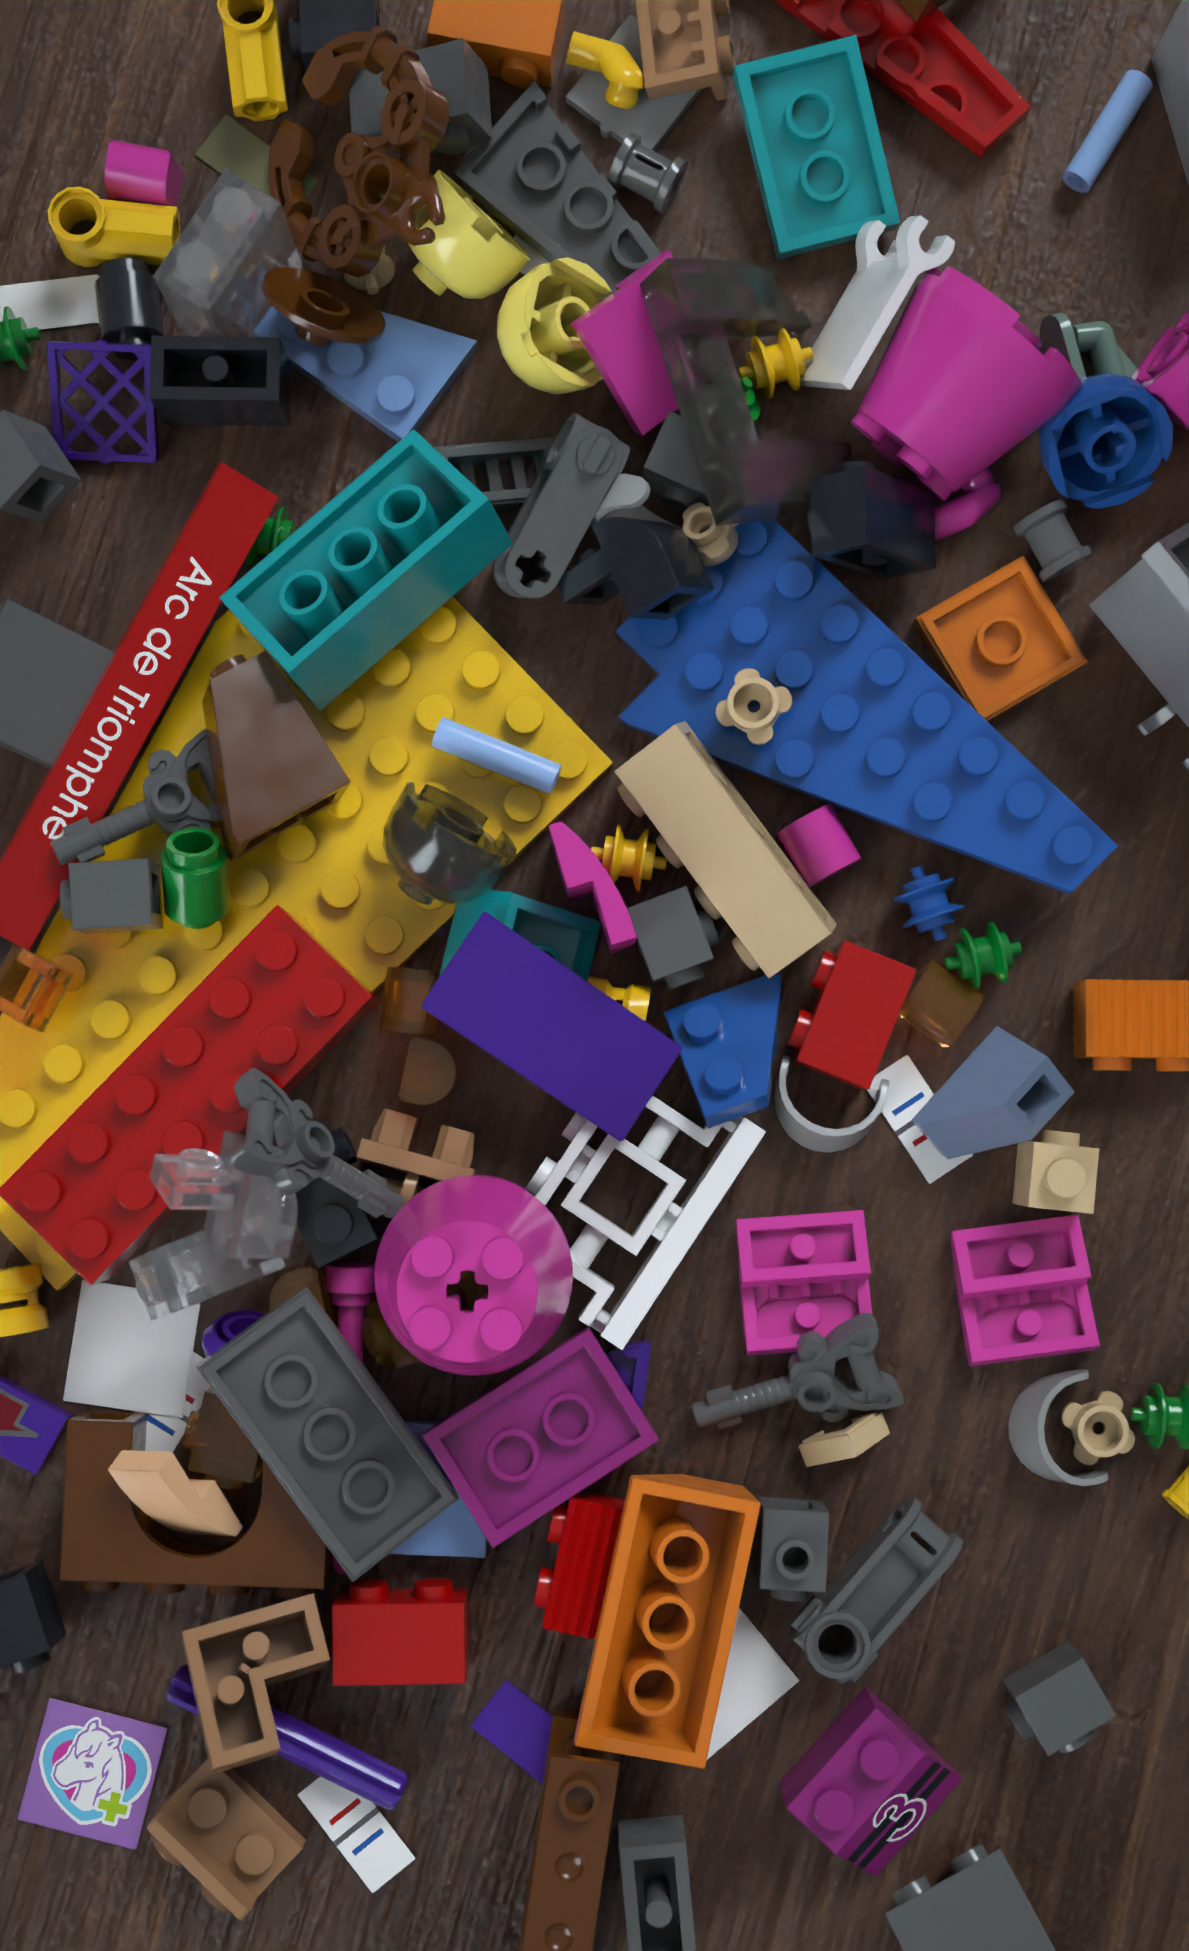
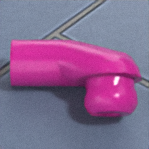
(965, 511)

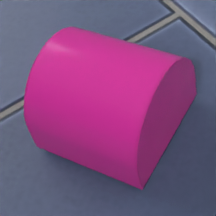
(142, 174)
(818, 845)

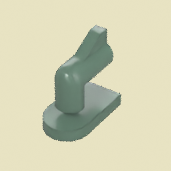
(1090, 337)

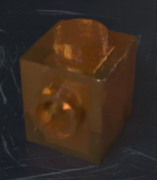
(220, 1446)

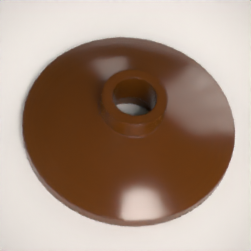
(322, 307)

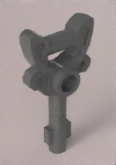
(166, 803)
(302, 1148)
(814, 1379)

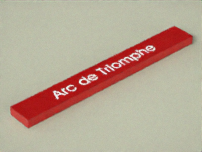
(130, 694)

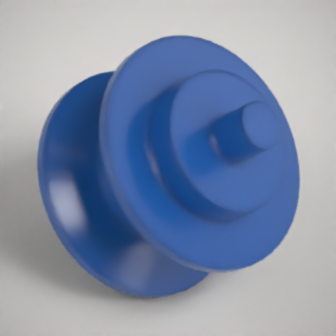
(928, 903)

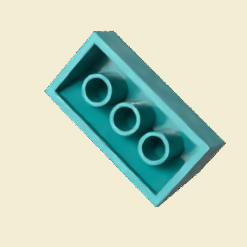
(368, 569)

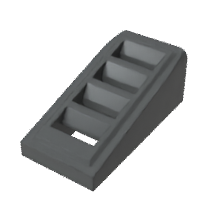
(489, 455)

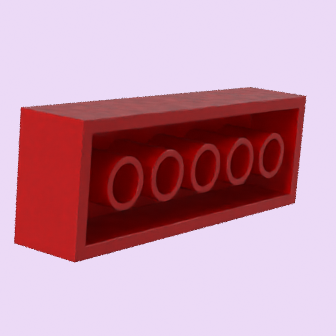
(266, 1007)

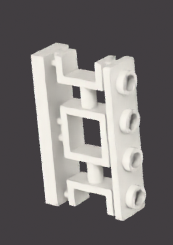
(665, 1220)

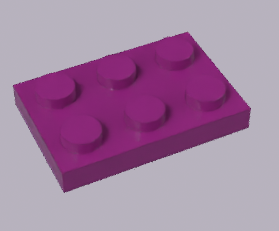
(540, 1436)

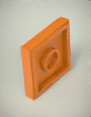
(1000, 640)

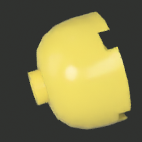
(470, 249)
(538, 330)

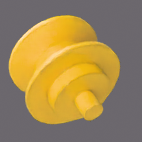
(775, 363)
(629, 857)

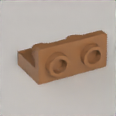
(684, 46)
(224, 1837)

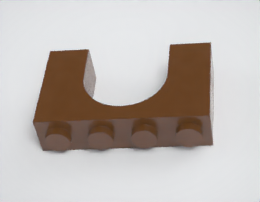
(116, 1542)

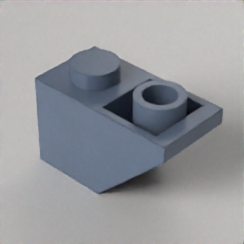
(993, 1098)

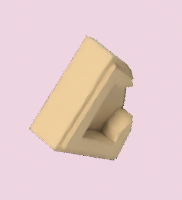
(846, 1443)

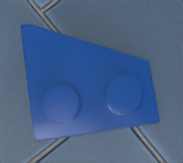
(729, 1047)

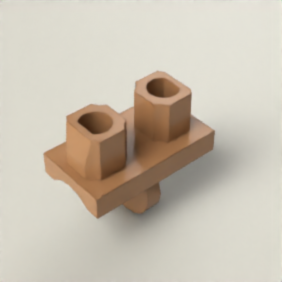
(391, 1147)

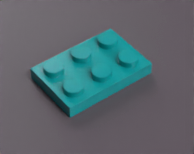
(815, 146)

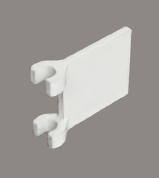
(871, 301)

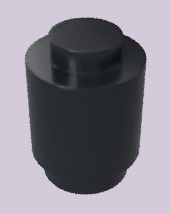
(128, 304)

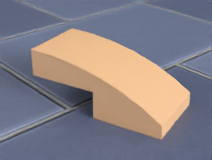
(168, 1496)

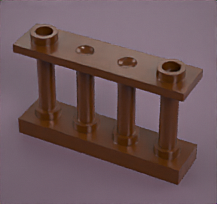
(568, 1843)

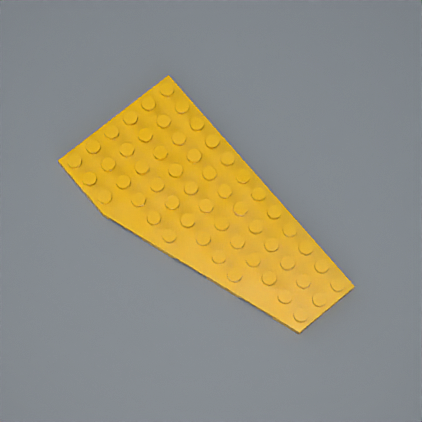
(320, 870)

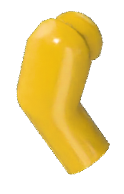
(611, 61)

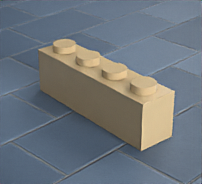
(724, 849)

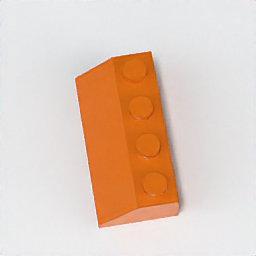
(668, 1618)

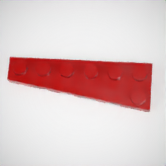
(923, 64)

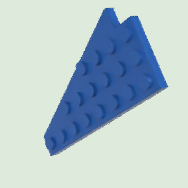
(864, 719)

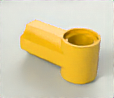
(254, 59)
(119, 230)

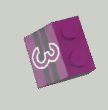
(867, 1784)

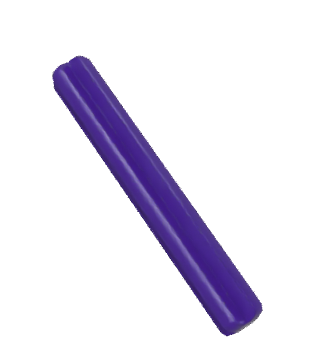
(317, 1751)

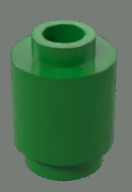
(195, 878)

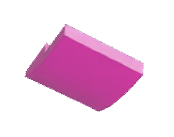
(627, 351)
(586, 876)
(800, 1276)
(1023, 1290)

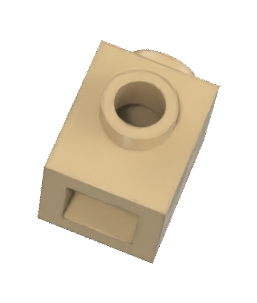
(1056, 1173)

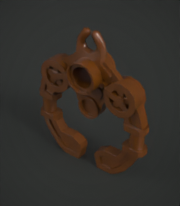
(382, 174)

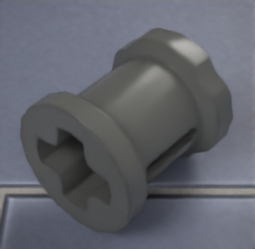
(647, 173)
(1052, 540)

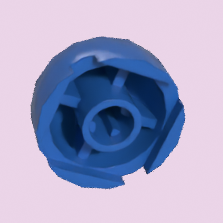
(1106, 441)

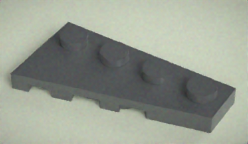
(552, 194)

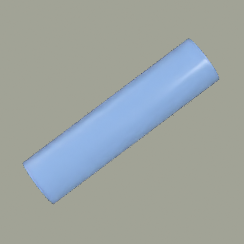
(1107, 131)
(496, 755)

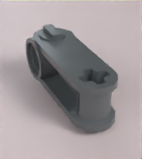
(560, 506)
(875, 1590)

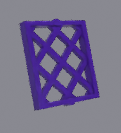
(100, 350)

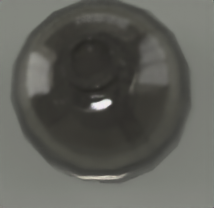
(441, 847)

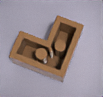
(233, 1665)

